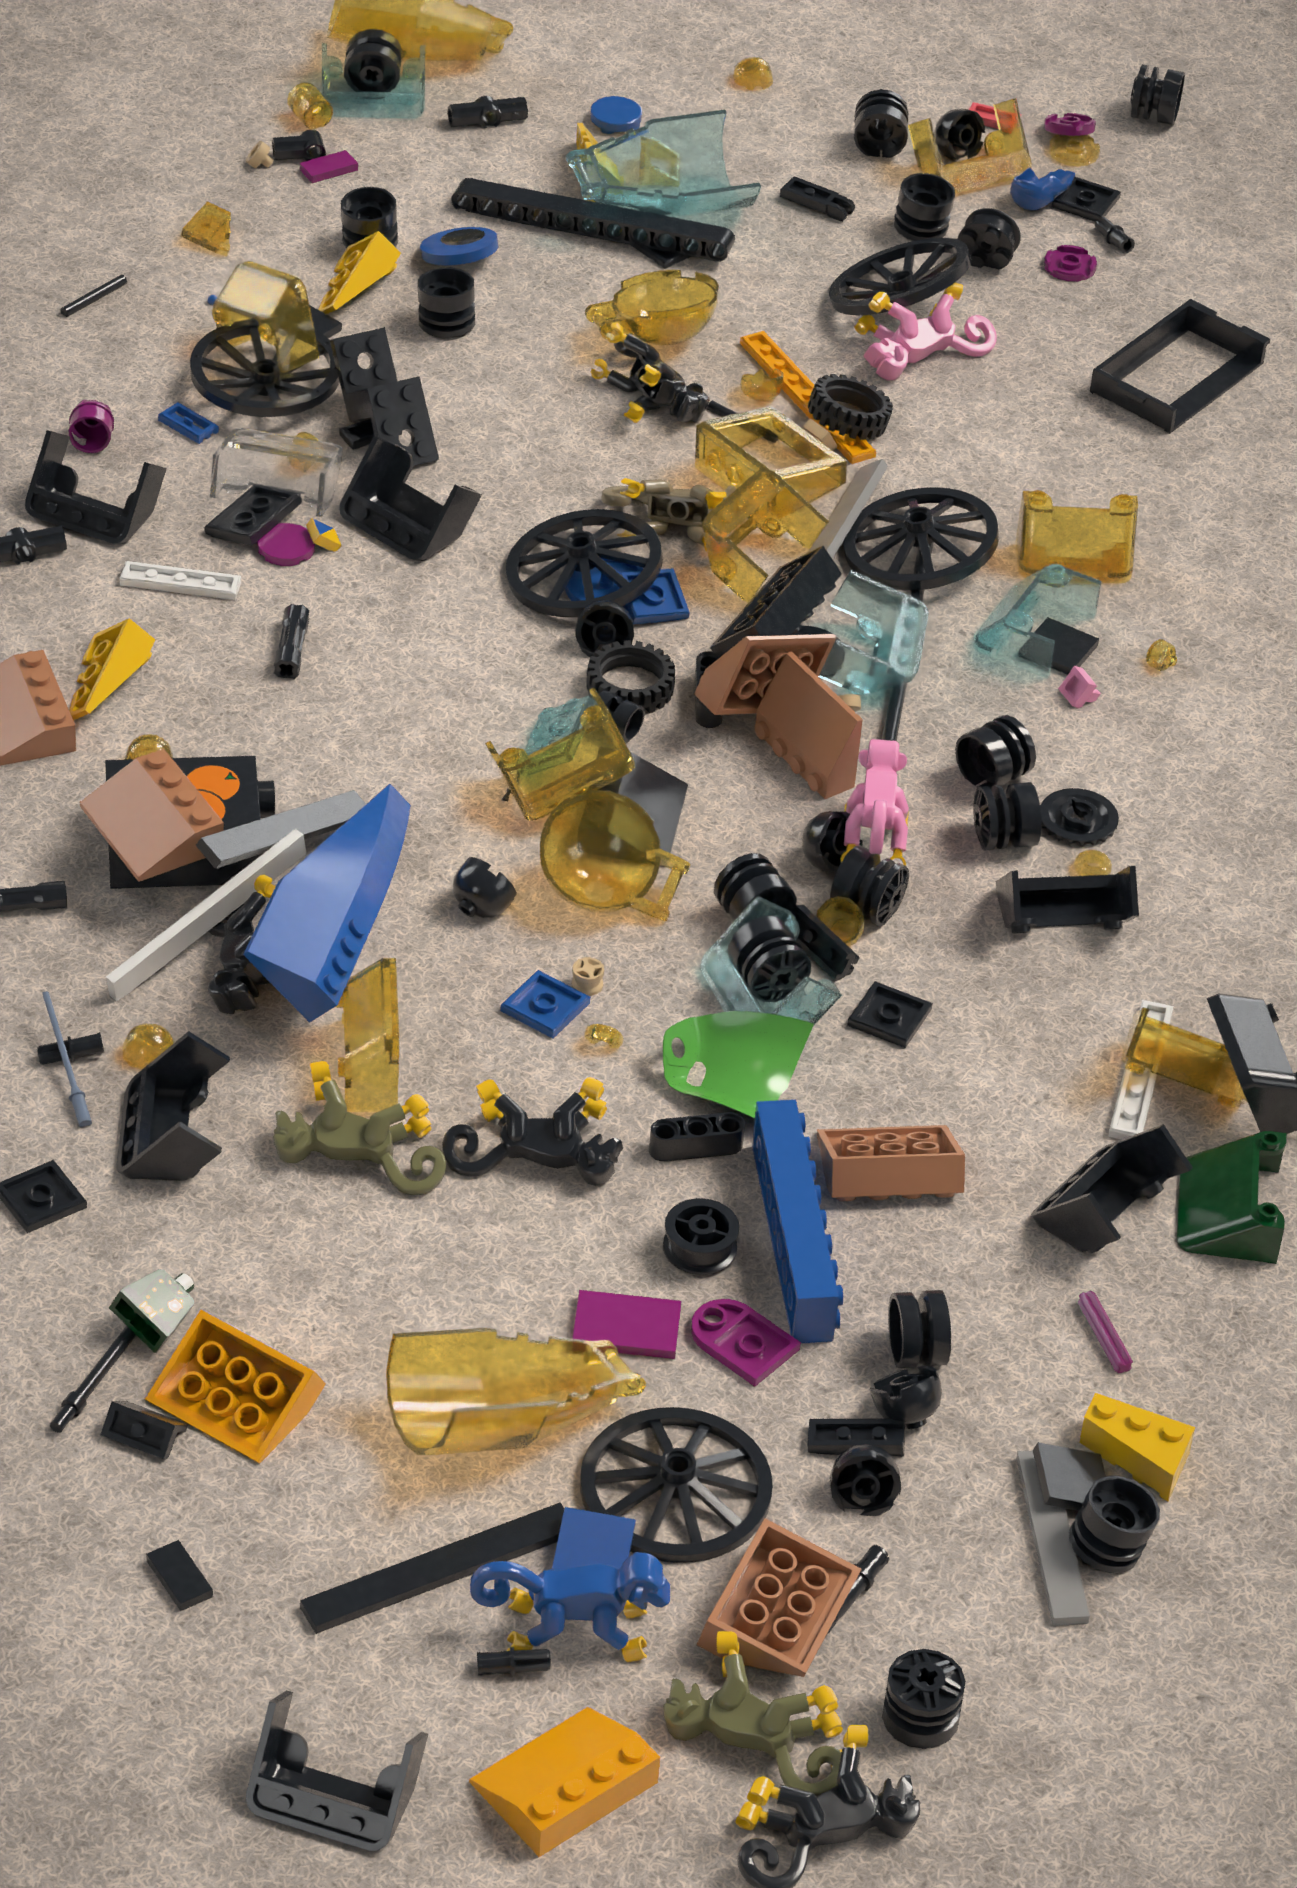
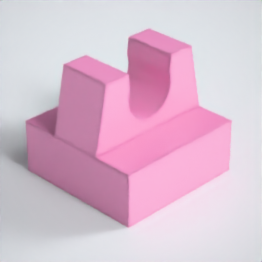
(1079, 688)

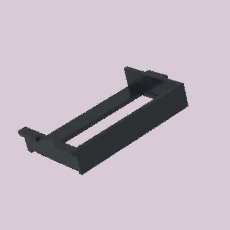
(1202, 321)

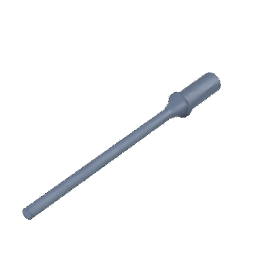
(77, 1096)

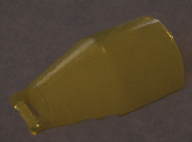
(441, 25)
(497, 1391)

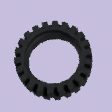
(839, 418)
(639, 657)

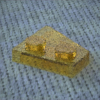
(210, 229)

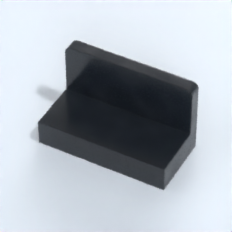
(141, 1428)

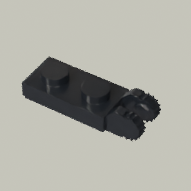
(817, 198)

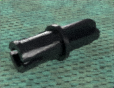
(1115, 235)
(75, 1048)
(513, 1661)

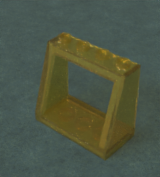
(725, 462)

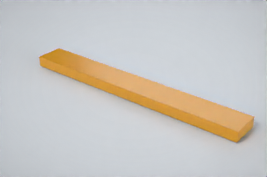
(799, 389)

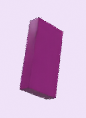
(328, 166)

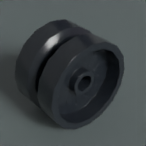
(373, 61)
(919, 1328)

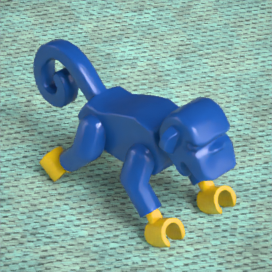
(577, 1593)

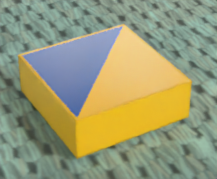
(323, 535)

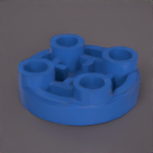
(616, 114)

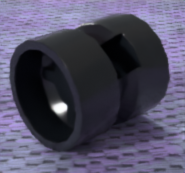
(625, 714)

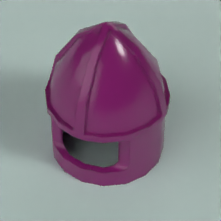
(92, 422)

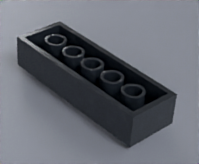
(783, 600)

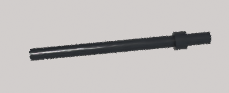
(76, 1401)

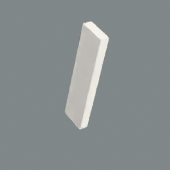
(180, 580)

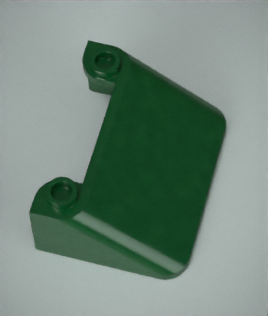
(1221, 1205)

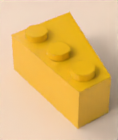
(1138, 1441)

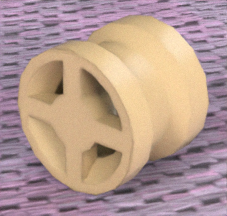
(588, 976)

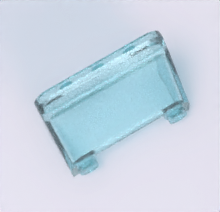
(402, 102)

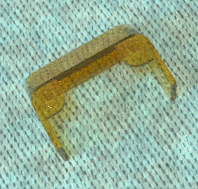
(1004, 159)
(278, 304)
(760, 503)
(566, 767)
(371, 1038)
(1181, 1058)

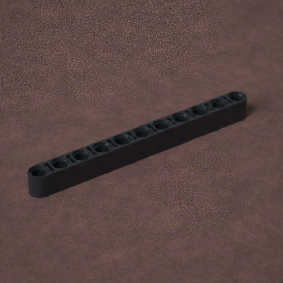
(594, 219)

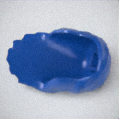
(1037, 193)

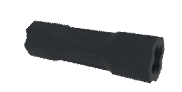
(294, 628)
(41, 896)

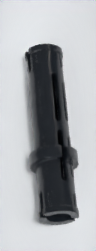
(870, 1566)

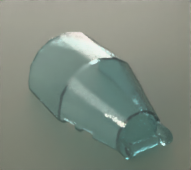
(663, 168)

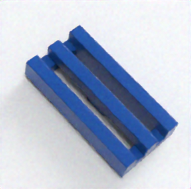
(185, 425)

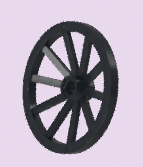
(902, 286)
(261, 377)
(920, 529)
(582, 553)
(678, 1475)

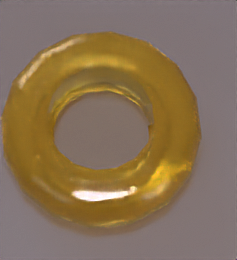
(1092, 856)
(598, 1032)

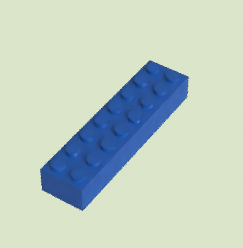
(796, 1221)

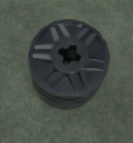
(1157, 94)
(881, 123)
(924, 206)
(366, 212)
(446, 302)
(996, 752)
(1007, 816)
(748, 878)
(871, 884)
(768, 958)
(1114, 1524)
(923, 1698)

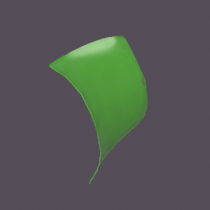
(744, 1056)

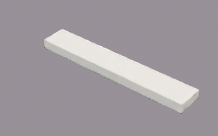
(1137, 1089)

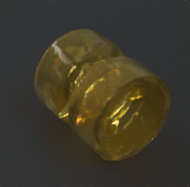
(310, 105)

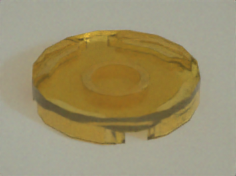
(1074, 150)

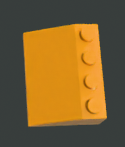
(235, 1387)
(568, 1778)

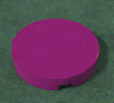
(1071, 124)
(1061, 266)
(286, 545)

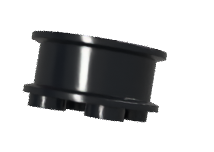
(990, 238)
(701, 1236)

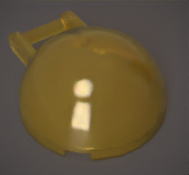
(659, 307)
(607, 855)

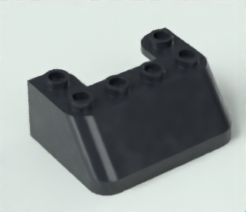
(398, 513)

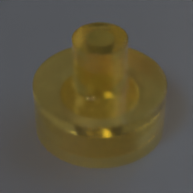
(1161, 655)

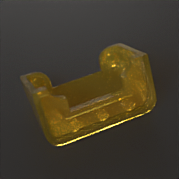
(1078, 538)

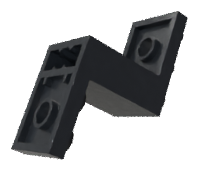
(380, 396)

